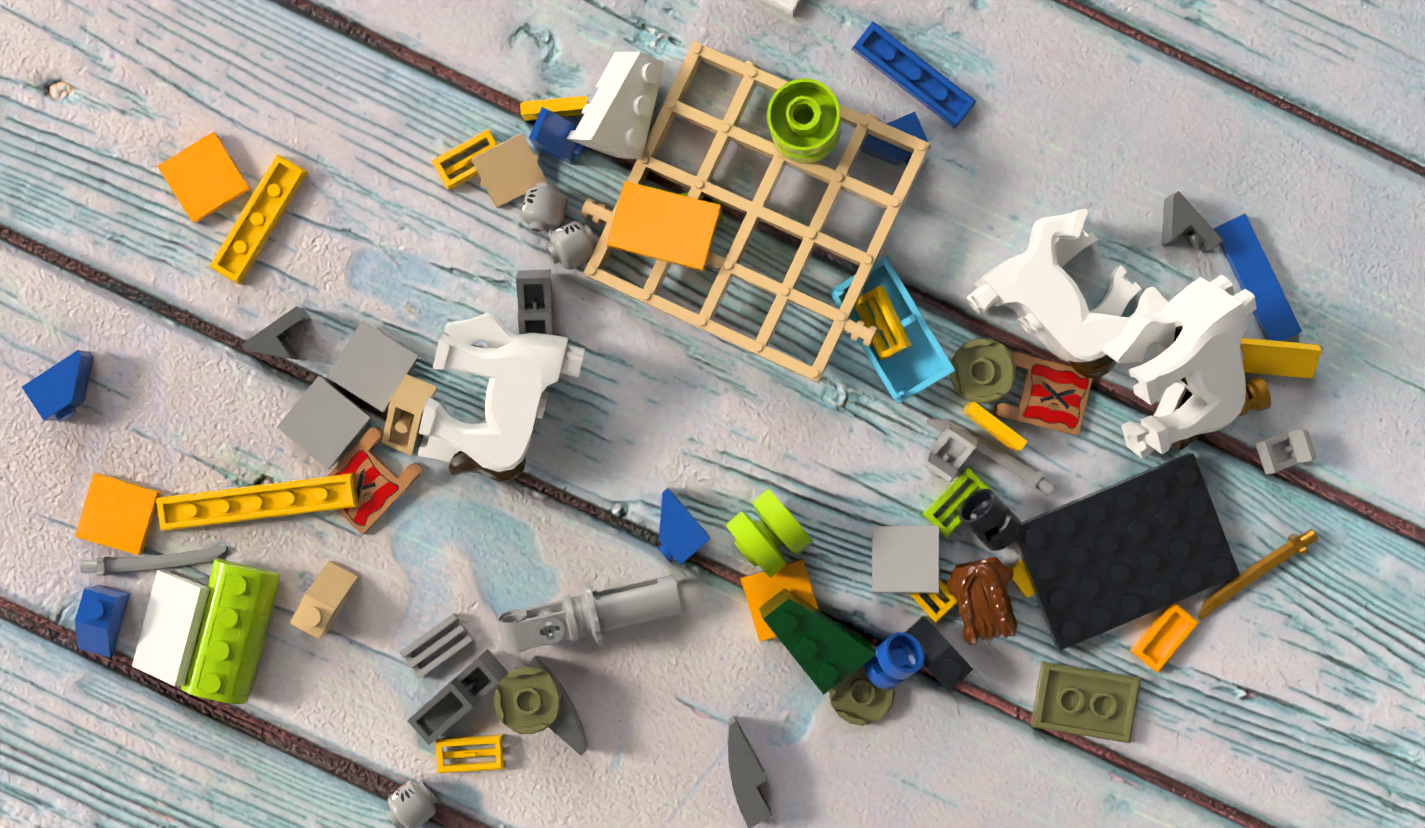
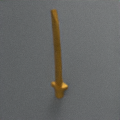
(1295, 545)

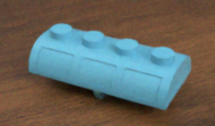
(913, 366)

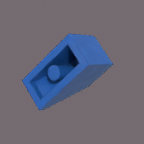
(550, 137)
(888, 152)
(61, 387)
(679, 530)
(100, 619)

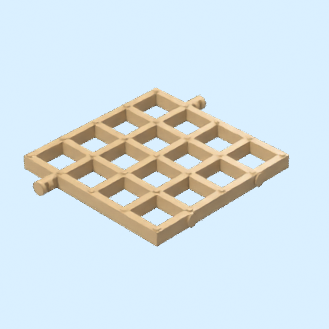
(757, 211)

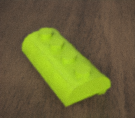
(231, 632)

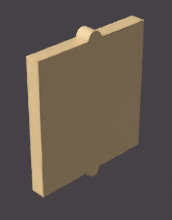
(508, 169)

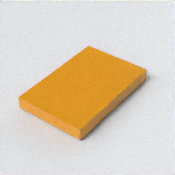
(664, 226)

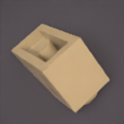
(406, 414)
(324, 600)

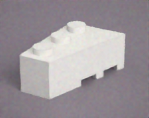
(622, 106)

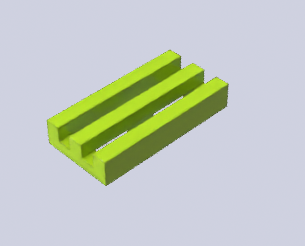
(928, 513)

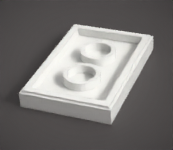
(170, 628)

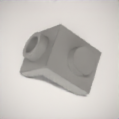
(1285, 450)
(949, 452)

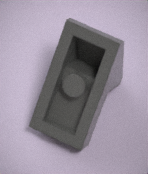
(1182, 216)
(272, 338)

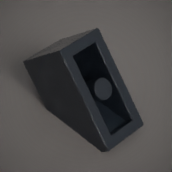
(939, 654)

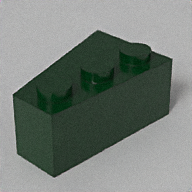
(814, 640)

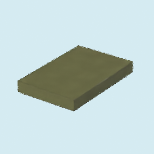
(1085, 702)

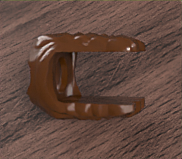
(983, 599)

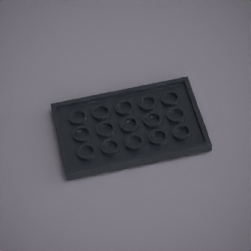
(1125, 551)

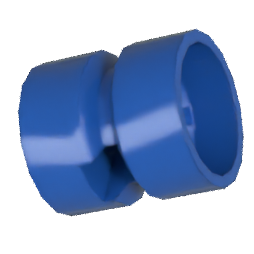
(895, 661)

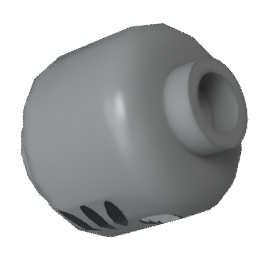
(544, 208)
(571, 245)
(411, 805)

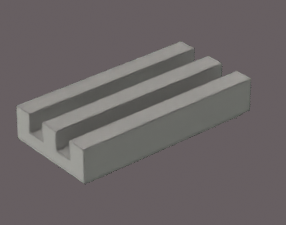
(414, 662)

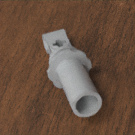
(589, 614)

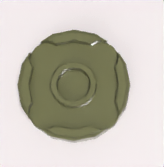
(983, 370)
(527, 700)
(860, 700)

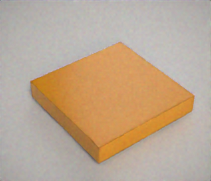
(204, 177)
(117, 514)
(761, 588)

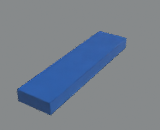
(913, 75)
(1257, 277)

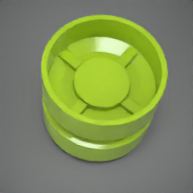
(804, 120)
(761, 539)

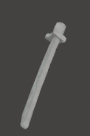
(1033, 478)
(104, 565)

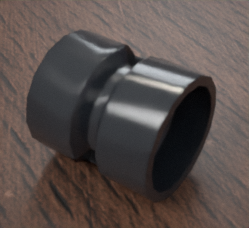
(990, 519)

